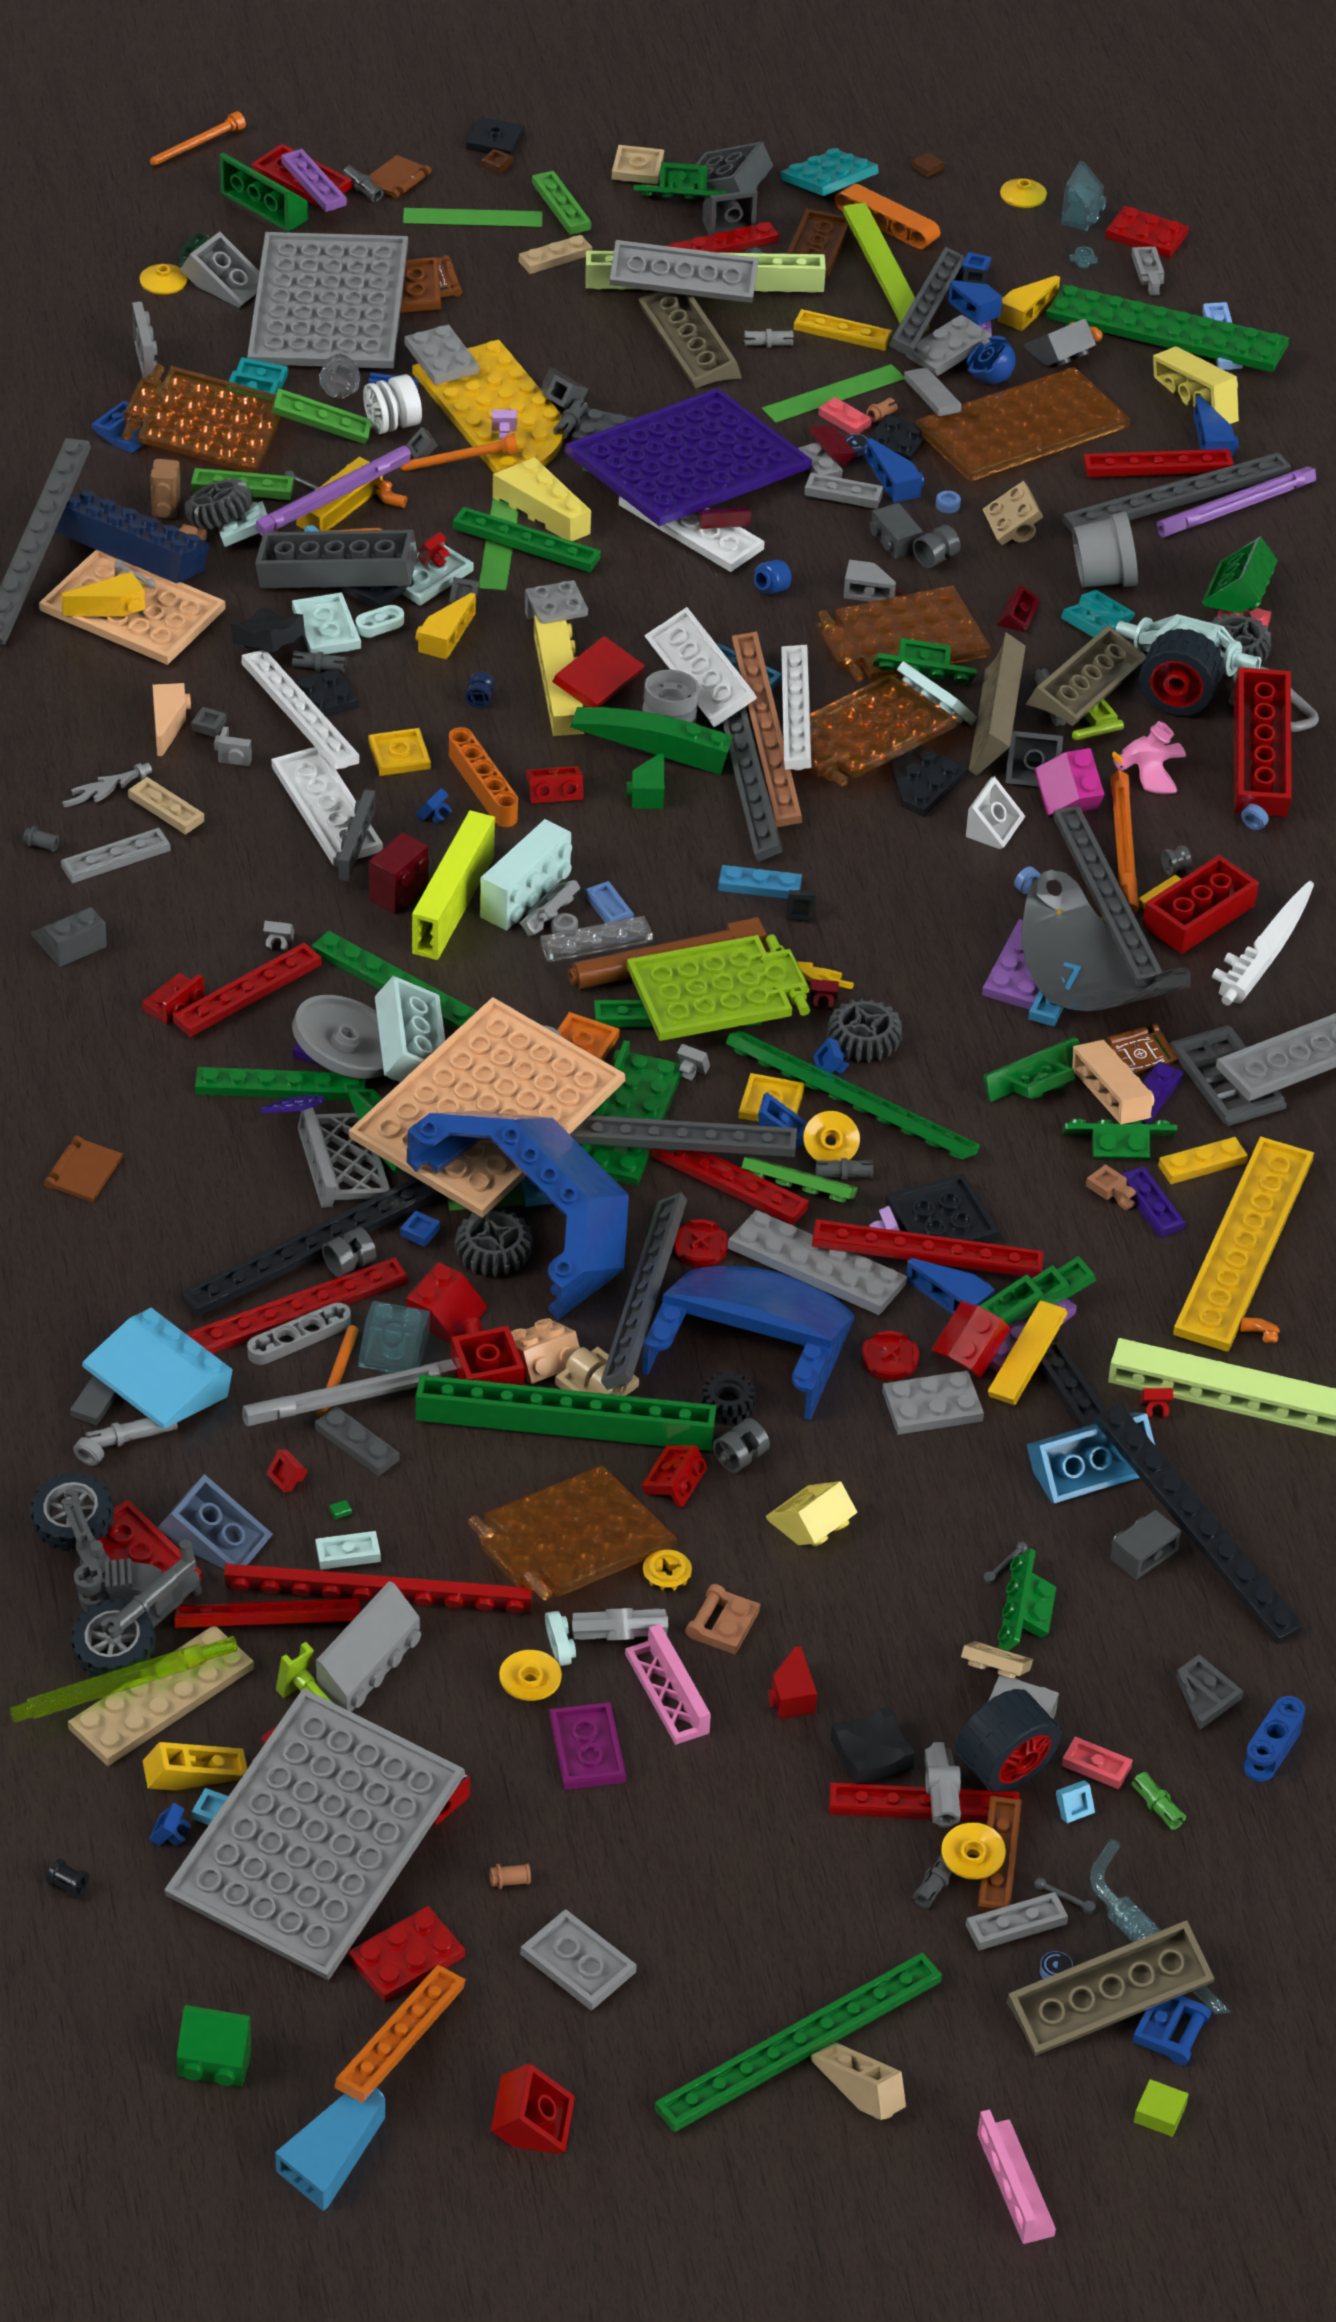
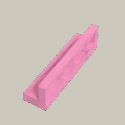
(677, 1679)
(1015, 2179)

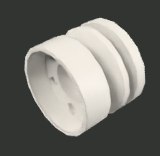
(392, 404)

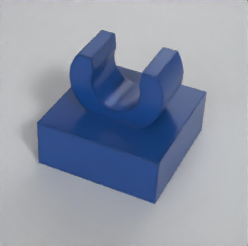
(433, 807)
(830, 1057)
(167, 1826)

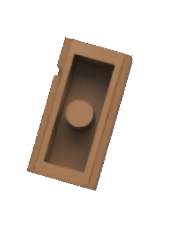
(165, 488)

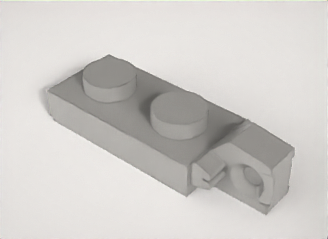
(1148, 268)
(547, 907)

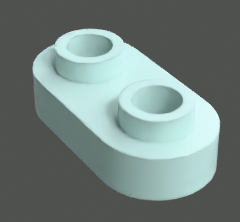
(379, 621)
(557, 1632)

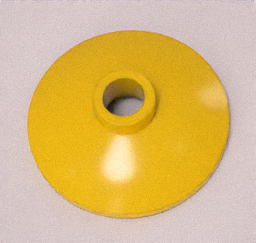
(1023, 193)
(163, 279)
(832, 1125)
(530, 1675)
(973, 1840)

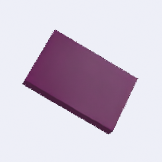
(587, 1746)

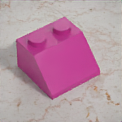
(1070, 781)

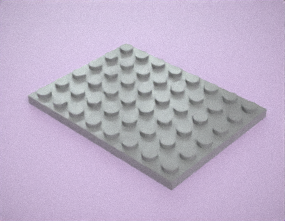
(328, 299)
(315, 1833)

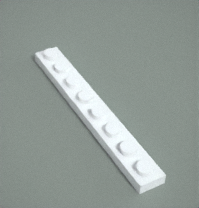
(796, 707)
(300, 709)

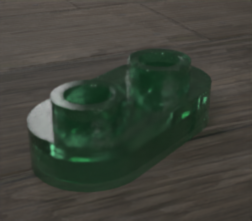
(191, 245)

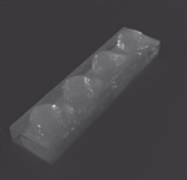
(596, 938)

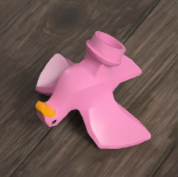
(1149, 755)

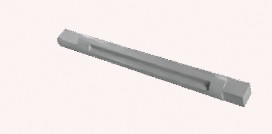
(344, 1393)

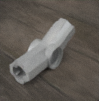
(617, 1623)
(942, 1784)

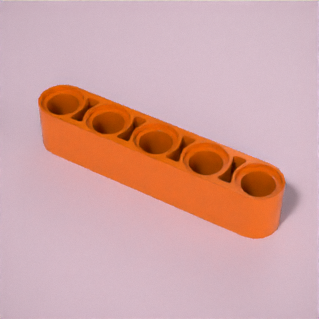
(891, 216)
(483, 777)

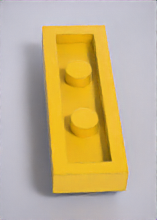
(1203, 1160)

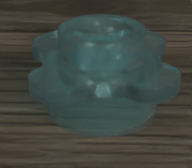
(1083, 257)

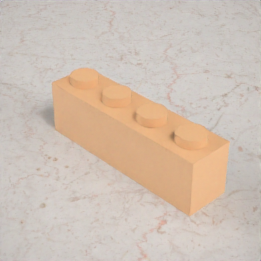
(1112, 1082)

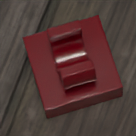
(824, 990)

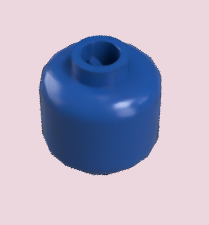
(772, 577)

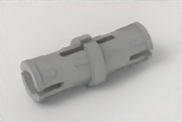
(768, 338)

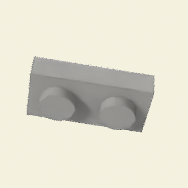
(821, 461)

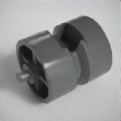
(741, 1445)

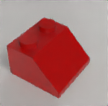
(448, 1299)
(971, 1338)
(532, 2111)

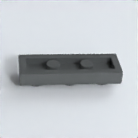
(357, 1441)

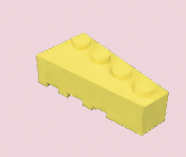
(1196, 377)
(543, 498)

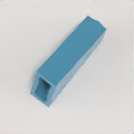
(330, 2146)

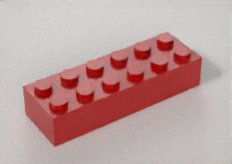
(1262, 740)

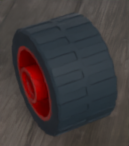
(1181, 672)
(1008, 1740)

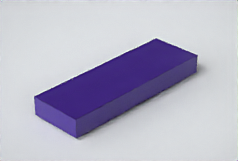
(1154, 1203)

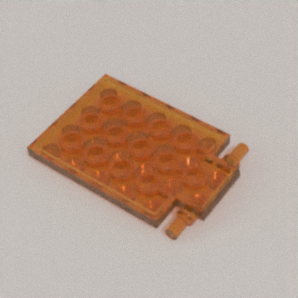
(202, 418)
(879, 625)
(872, 728)
(570, 1534)

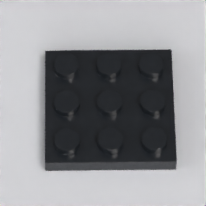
(943, 1210)

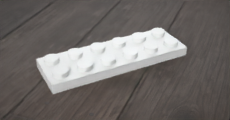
(724, 546)
(690, 649)
(322, 800)

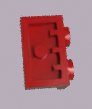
(555, 784)
(173, 997)
(676, 1473)

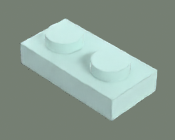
(348, 1550)

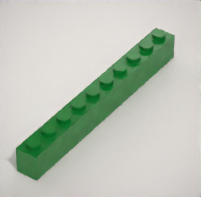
(564, 1412)

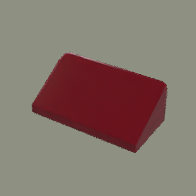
(833, 443)
(724, 517)
(1019, 610)

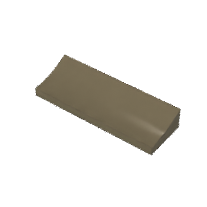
(690, 337)
(1088, 676)
(997, 705)
(1110, 1988)

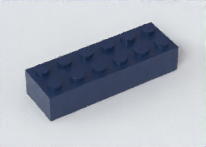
(132, 537)

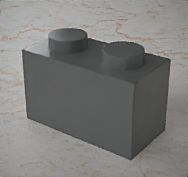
(895, 530)
(1145, 1544)

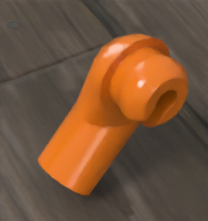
(1258, 1325)

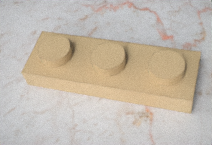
(554, 254)
(166, 805)

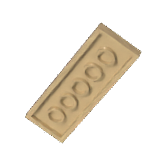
(137, 1714)

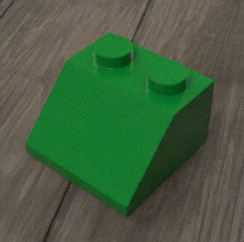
(214, 2046)

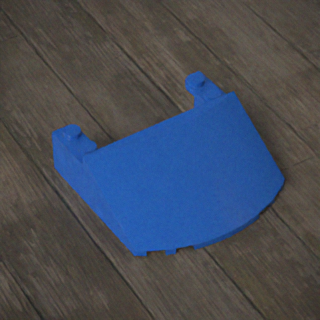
(762, 1304)

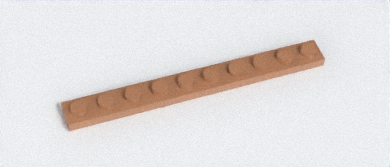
(767, 730)

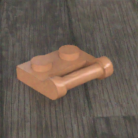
(730, 1626)

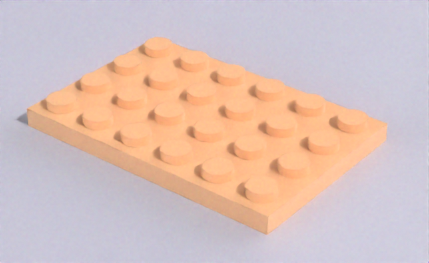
(163, 630)

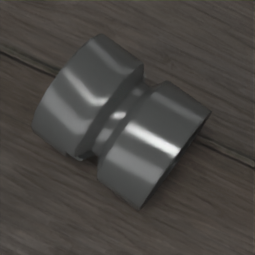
(936, 546)
(348, 1252)

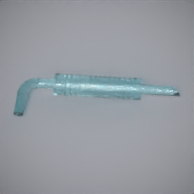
(1132, 1919)

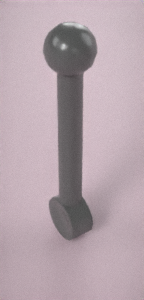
(300, 480)
(990, 1577)
(1088, 1906)

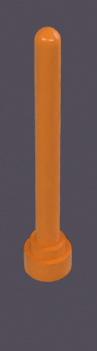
(234, 122)
(506, 445)

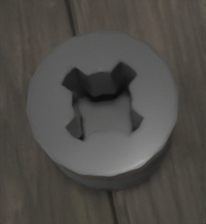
(1176, 860)

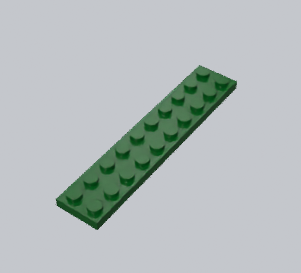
(1169, 328)

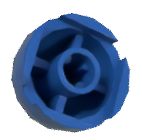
(992, 361)

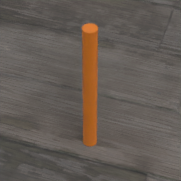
(341, 1361)

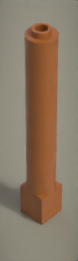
(614, 966)

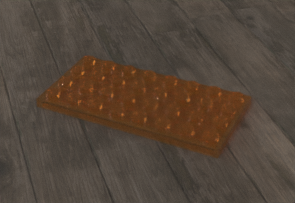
(1023, 424)

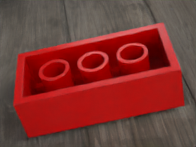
(1200, 904)

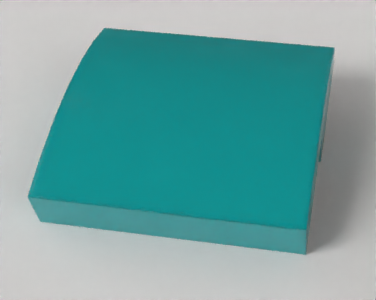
(260, 375)
(1096, 613)

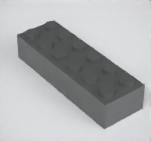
(336, 559)

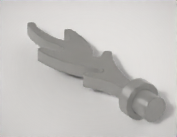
(106, 785)

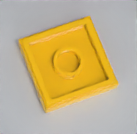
(399, 751)
(785, 1091)

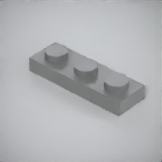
(843, 490)
(1016, 1921)

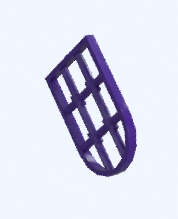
(294, 1104)

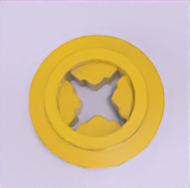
(674, 1562)

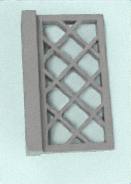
(321, 1159)

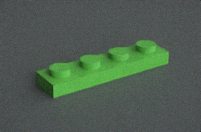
(561, 202)
(321, 416)
(260, 485)
(810, 1182)

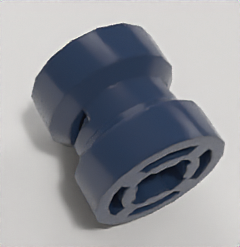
(479, 689)

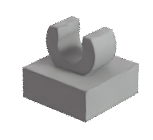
(278, 932)
(692, 1062)

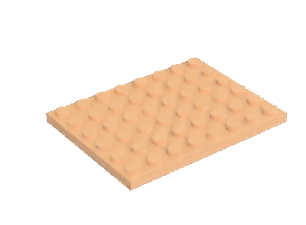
(492, 1066)

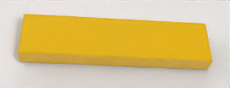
(843, 330)
(1027, 1352)

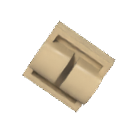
(1014, 515)
(585, 1373)

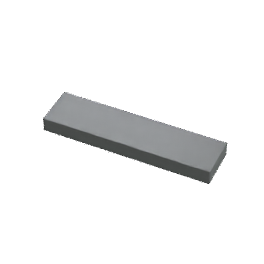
(932, 391)
(115, 855)

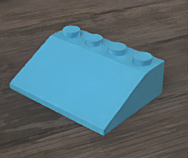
(159, 1369)

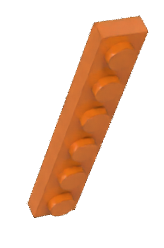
(399, 2033)

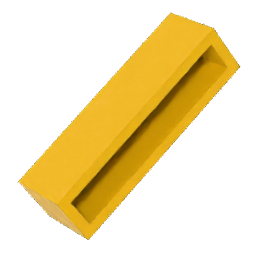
(335, 511)

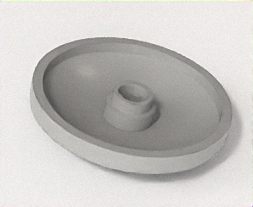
(340, 1035)

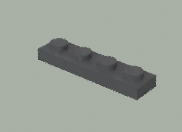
(357, 831)

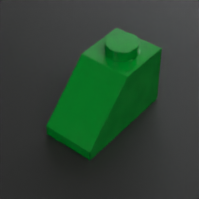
(648, 784)

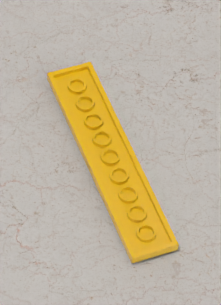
(1243, 1244)

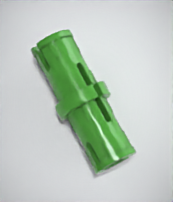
(1158, 1800)

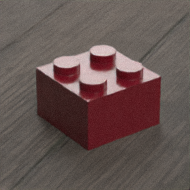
(398, 873)

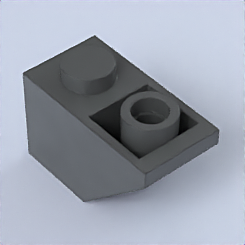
(562, 388)

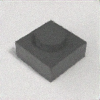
(421, 444)
(463, 587)
(208, 722)

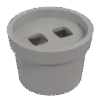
(1106, 552)

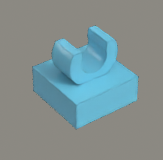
(1075, 1801)

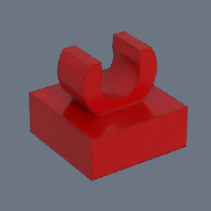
(434, 550)
(1156, 1398)
(286, 1471)

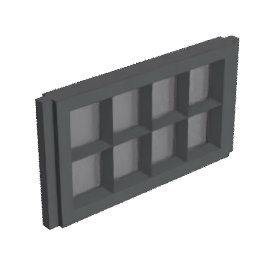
(1199, 1058)

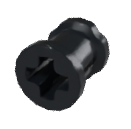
(67, 1878)

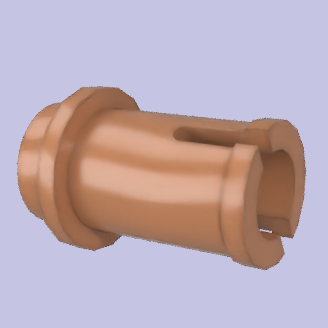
(879, 411)
(509, 1875)

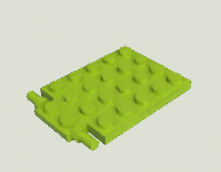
(718, 986)

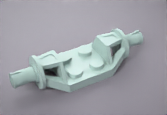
(1148, 631)

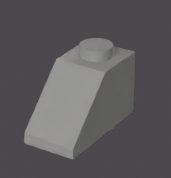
(867, 582)

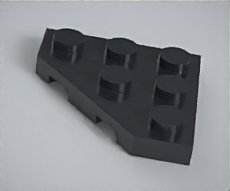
(925, 778)

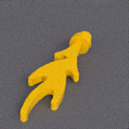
(810, 972)

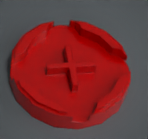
(700, 1243)
(890, 1356)

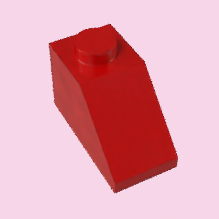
(793, 1687)

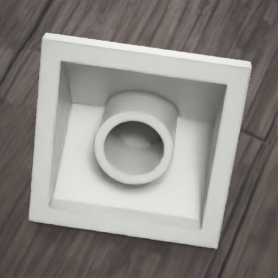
(993, 816)

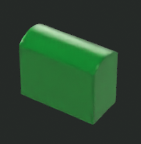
(340, 1509)

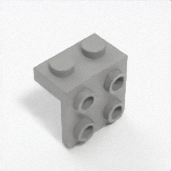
(555, 602)

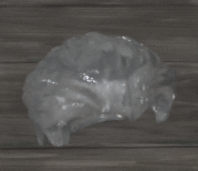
(339, 376)

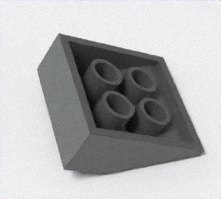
(736, 167)

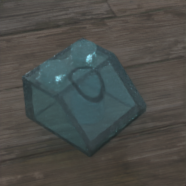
(1082, 198)
(394, 1337)

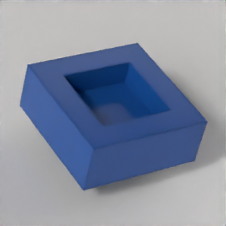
(976, 261)
(420, 1228)

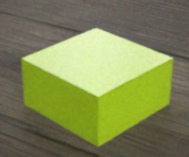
(1161, 2107)

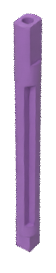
(333, 490)
(1235, 501)

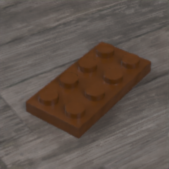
(820, 234)

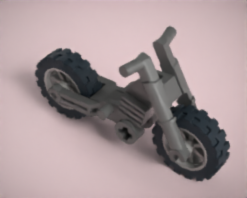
(129, 1593)

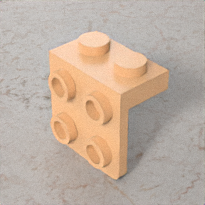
(545, 1348)

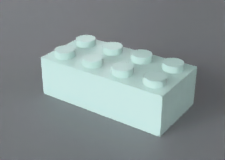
(525, 874)
(408, 1026)

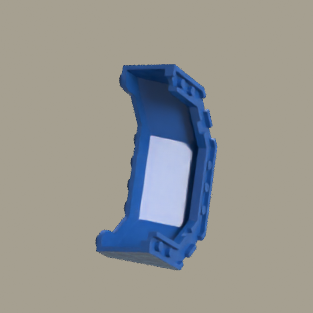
(561, 1171)

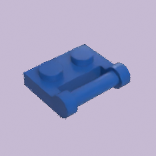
(1160, 2023)

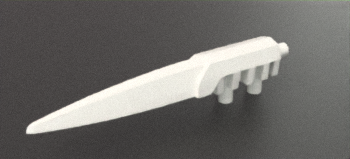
(1253, 964)

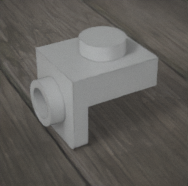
(232, 749)

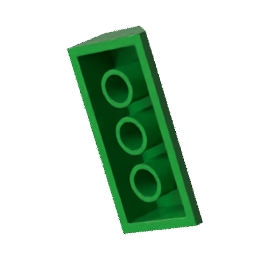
(261, 194)
(1241, 578)

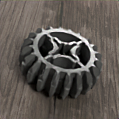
(218, 504)
(1252, 634)
(865, 1030)
(494, 1242)

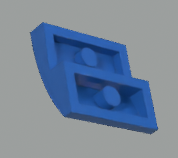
(112, 425)

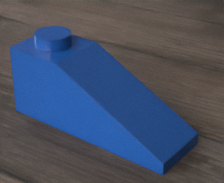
(1212, 428)
(894, 472)
(947, 1285)

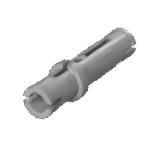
(121, 1433)

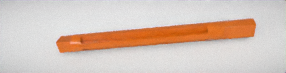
(1124, 839)

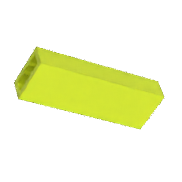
(453, 885)

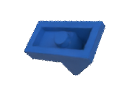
(776, 1114)

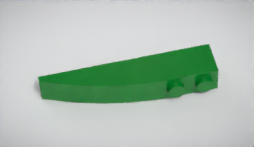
(657, 735)

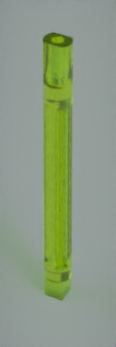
(121, 1679)

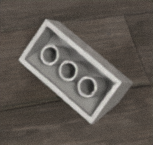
(368, 1648)

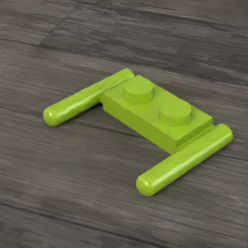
(1102, 721)

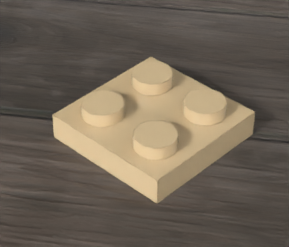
(637, 164)
(985, 1656)

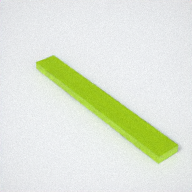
(880, 258)

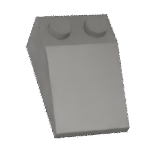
(222, 271)

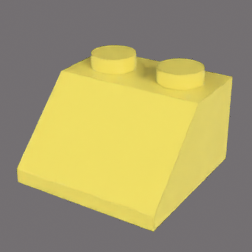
(814, 1513)

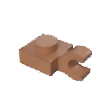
(1110, 1183)

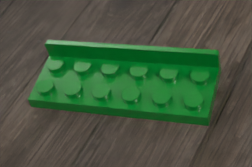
(643, 1095)

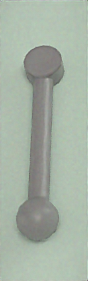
(120, 566)

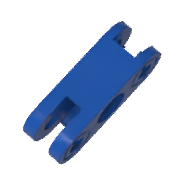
(1274, 1738)

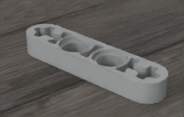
(268, 1348)

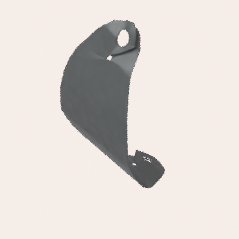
(1085, 941)

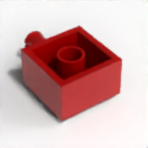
(487, 1354)

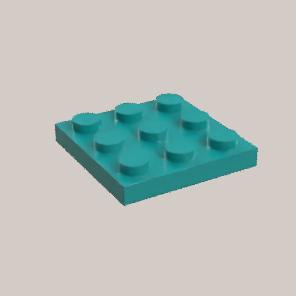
(829, 172)

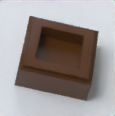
(497, 161)
(927, 164)

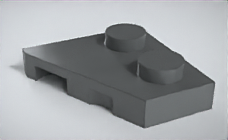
(1206, 1690)

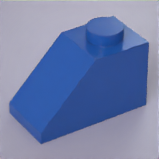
(975, 301)

